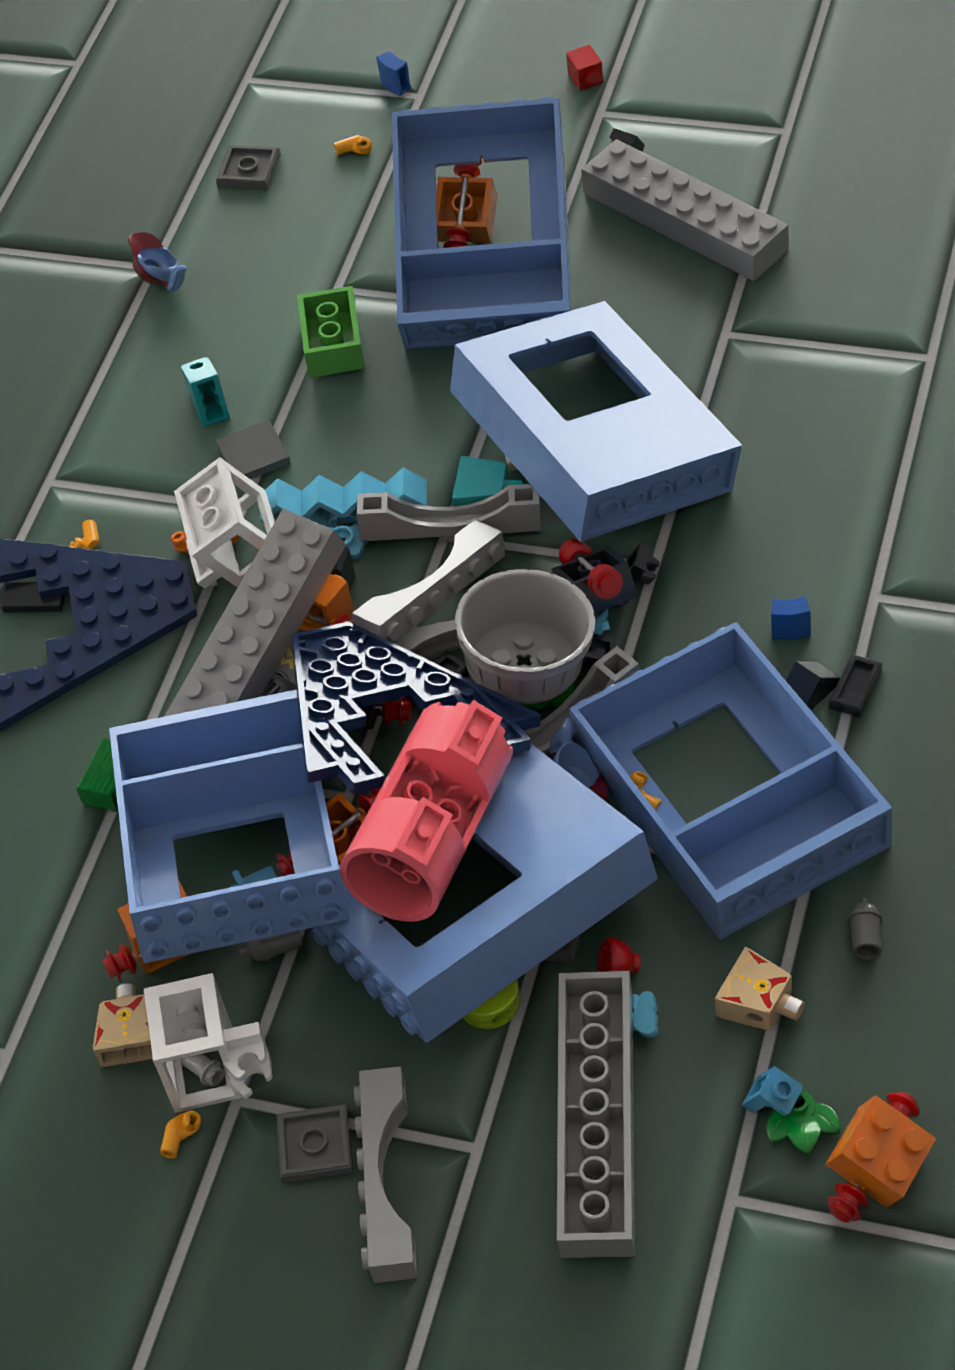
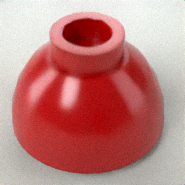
(617, 956)

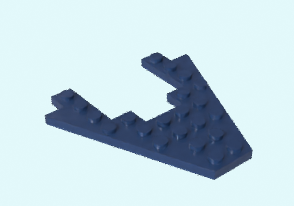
(116, 611)
(352, 668)

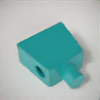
(202, 382)
(479, 480)

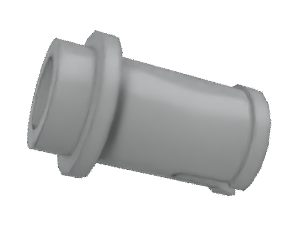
(209, 1071)

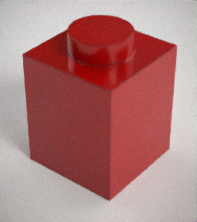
(584, 67)

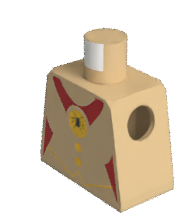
(757, 993)
(122, 1029)

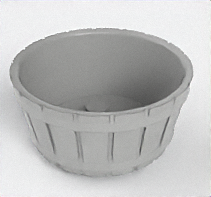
(525, 616)

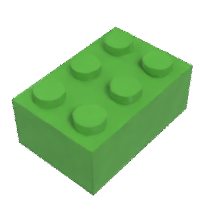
(330, 331)

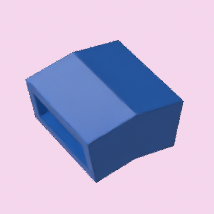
(393, 73)
(790, 618)

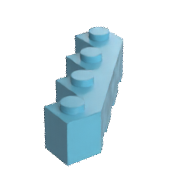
(333, 504)

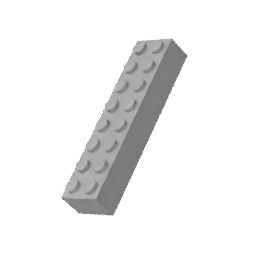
(685, 209)
(262, 615)
(595, 1116)

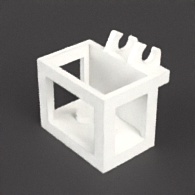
(214, 516)
(192, 1020)

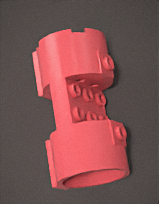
(427, 811)

